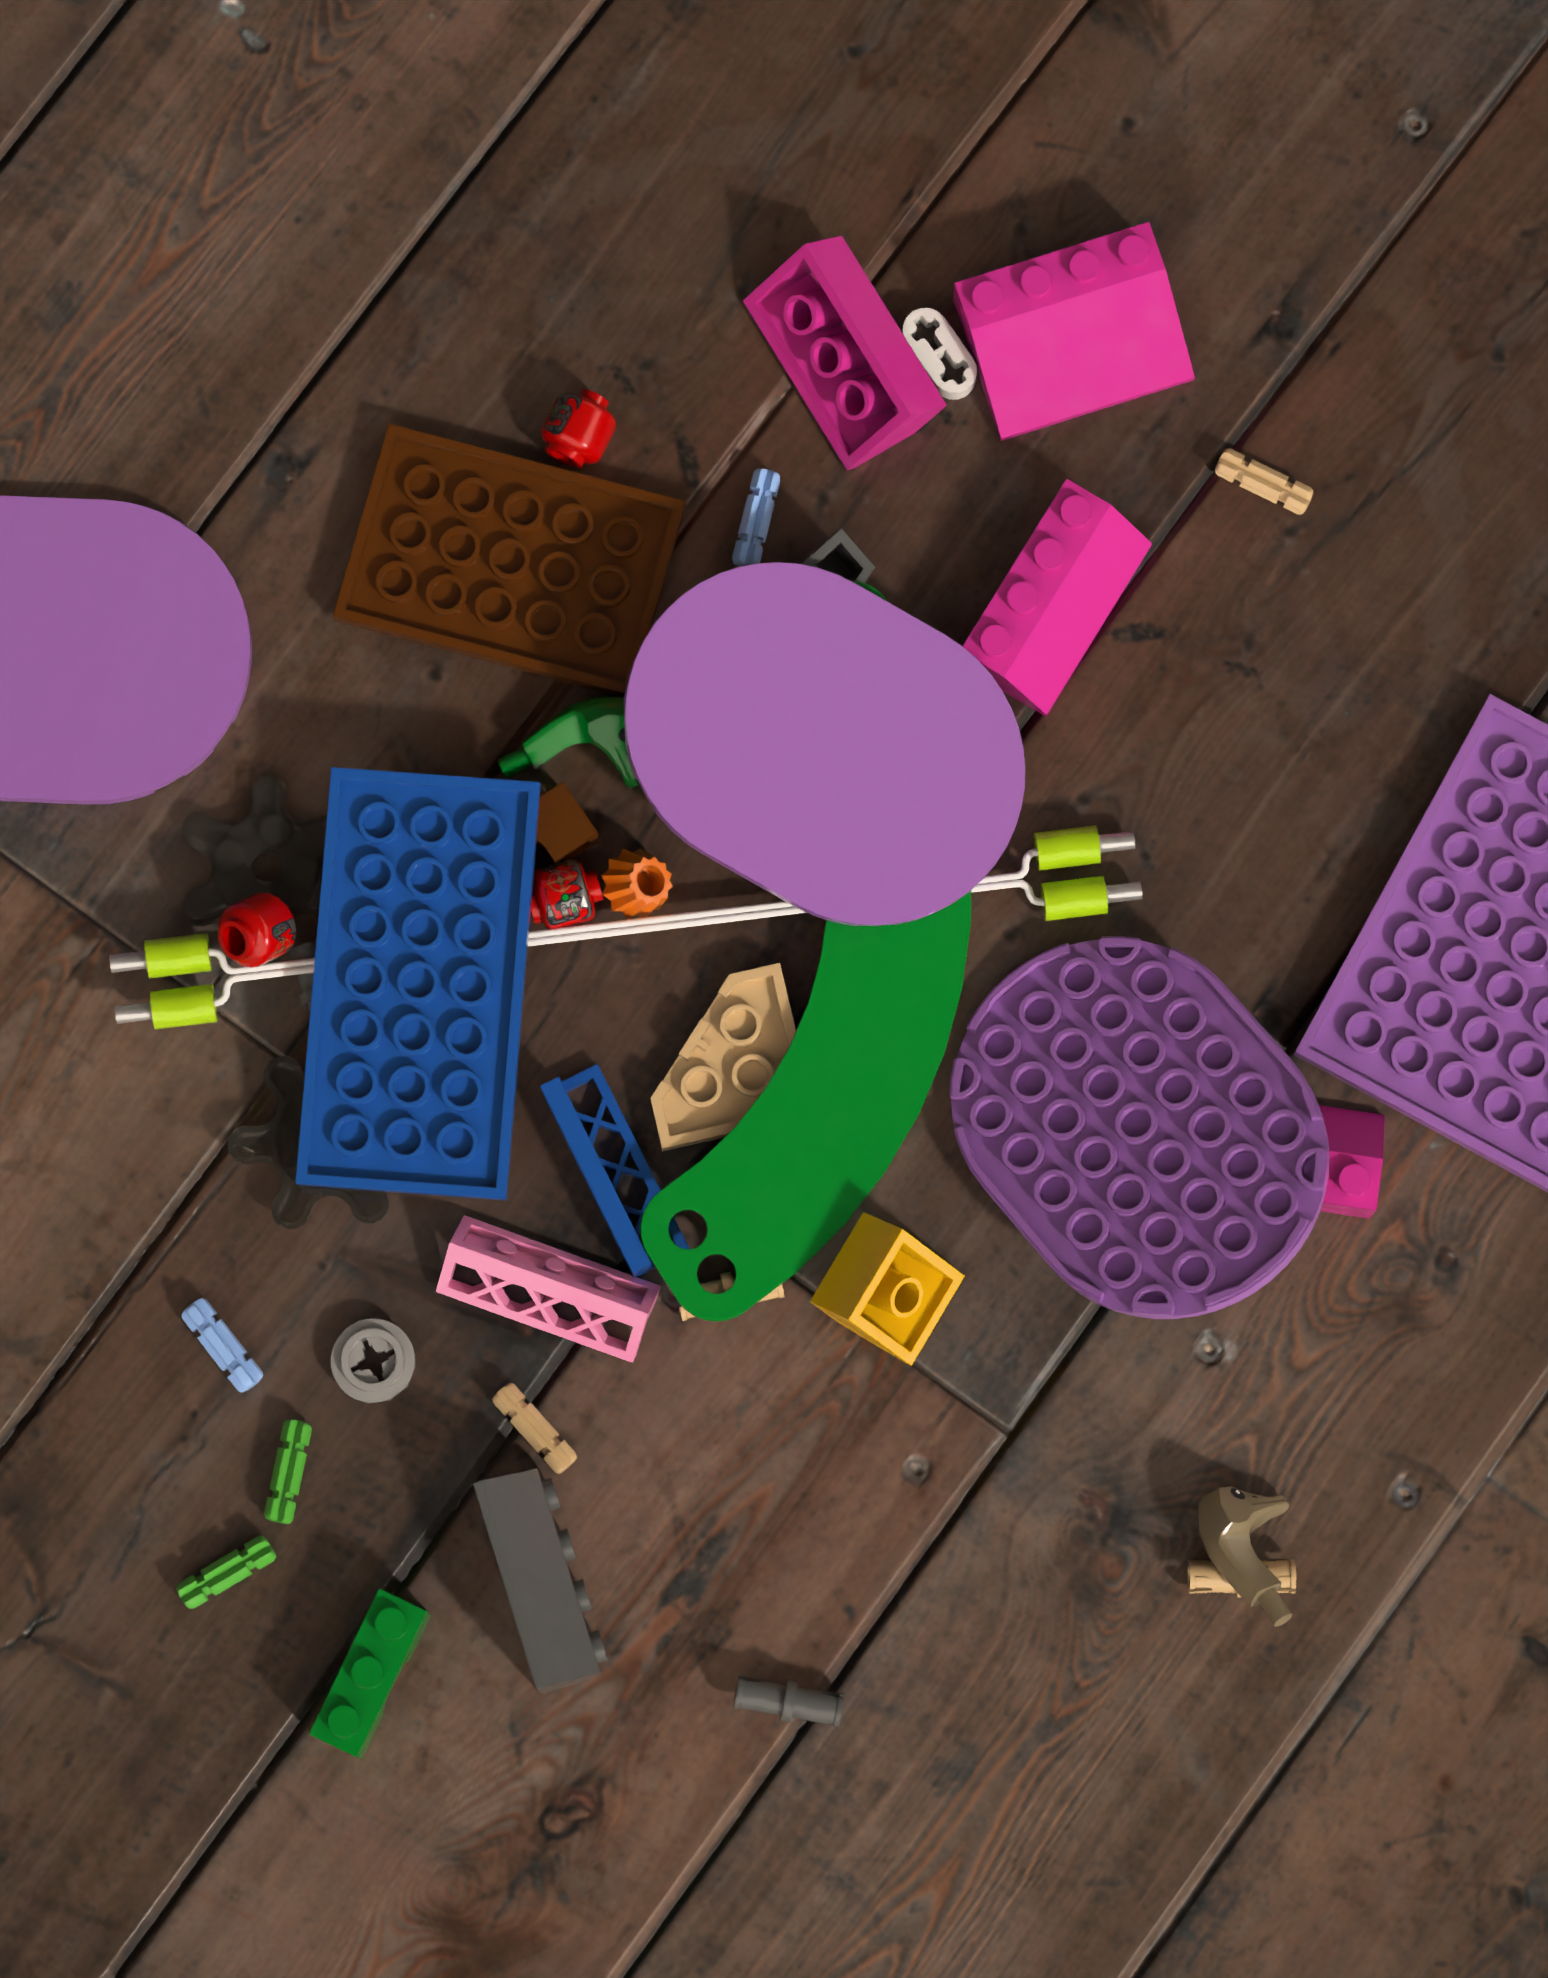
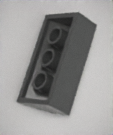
(538, 1579)

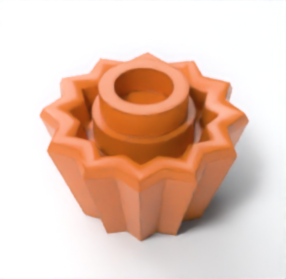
(636, 883)

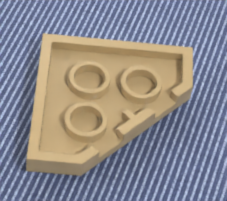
(725, 1059)

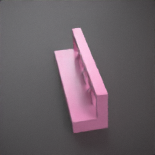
(549, 1278)

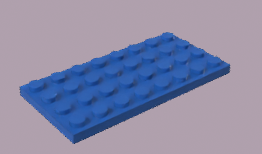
(418, 984)

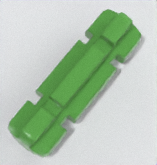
(288, 1471)
(225, 1572)

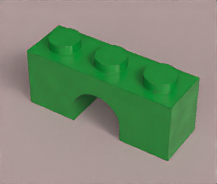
(369, 1673)

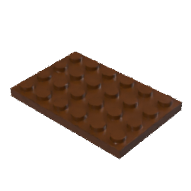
(508, 560)

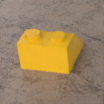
(887, 1288)

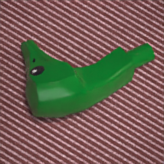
(588, 721)

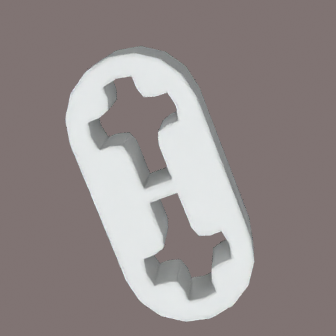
(948, 346)

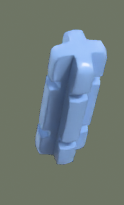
(756, 517)
(222, 1345)

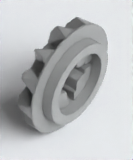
(349, 1352)

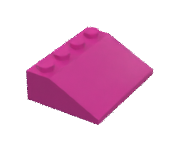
(1073, 331)

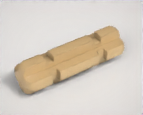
(1264, 481)
(534, 1428)

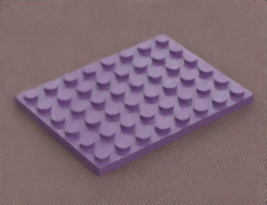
(1451, 968)

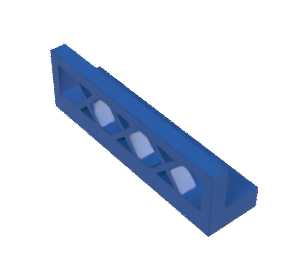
(593, 1167)

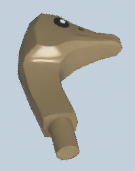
(1225, 1528)

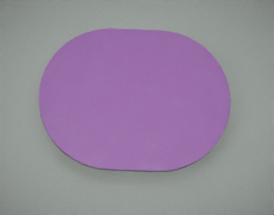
(113, 650)
(824, 744)
(1139, 1127)

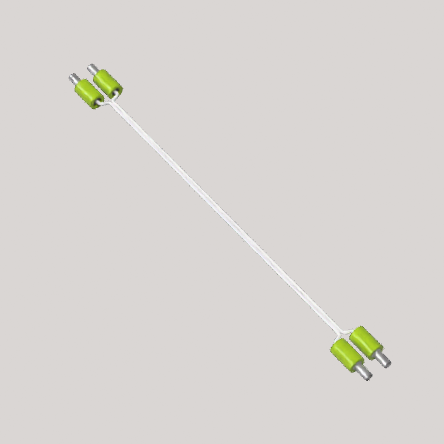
(193, 952)

